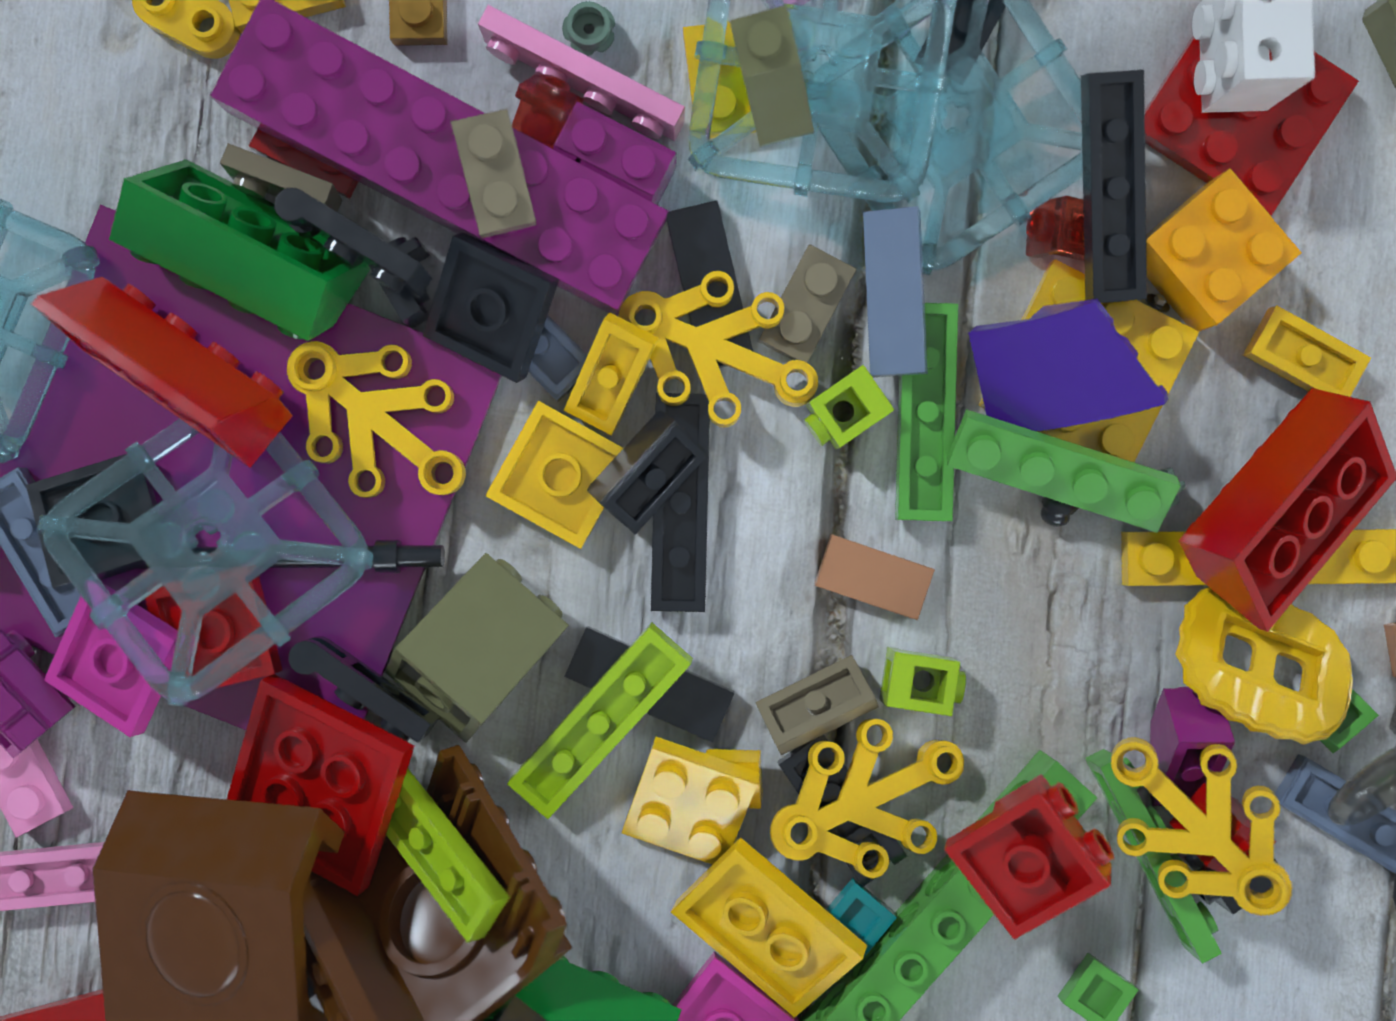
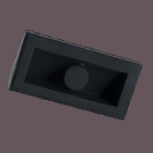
(647, 471)

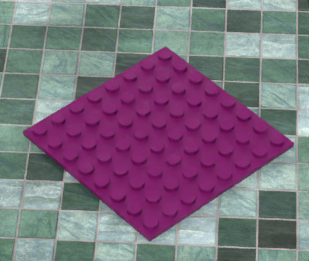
(98, 414)

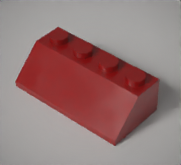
(169, 365)
(1291, 505)

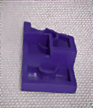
(1061, 369)

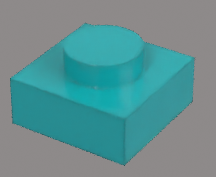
(862, 913)

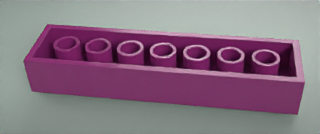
(401, 142)

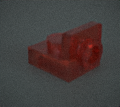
(543, 107)
(1056, 229)

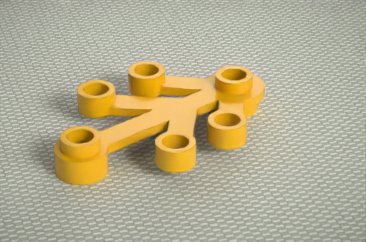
(709, 345)
(368, 412)
(859, 801)
(1206, 832)

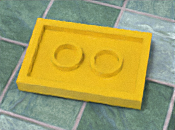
(768, 928)

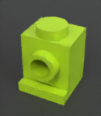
(864, 399)
(944, 689)

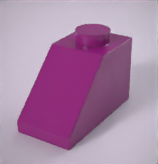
(1180, 734)

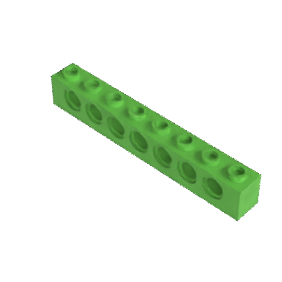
(928, 929)

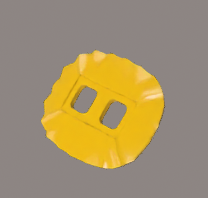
(1254, 694)

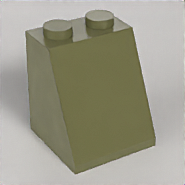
(476, 645)

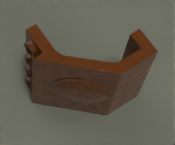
(207, 908)
(398, 951)

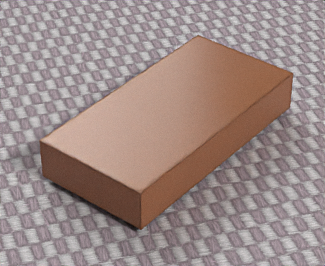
(874, 577)

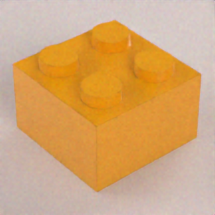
(1216, 252)

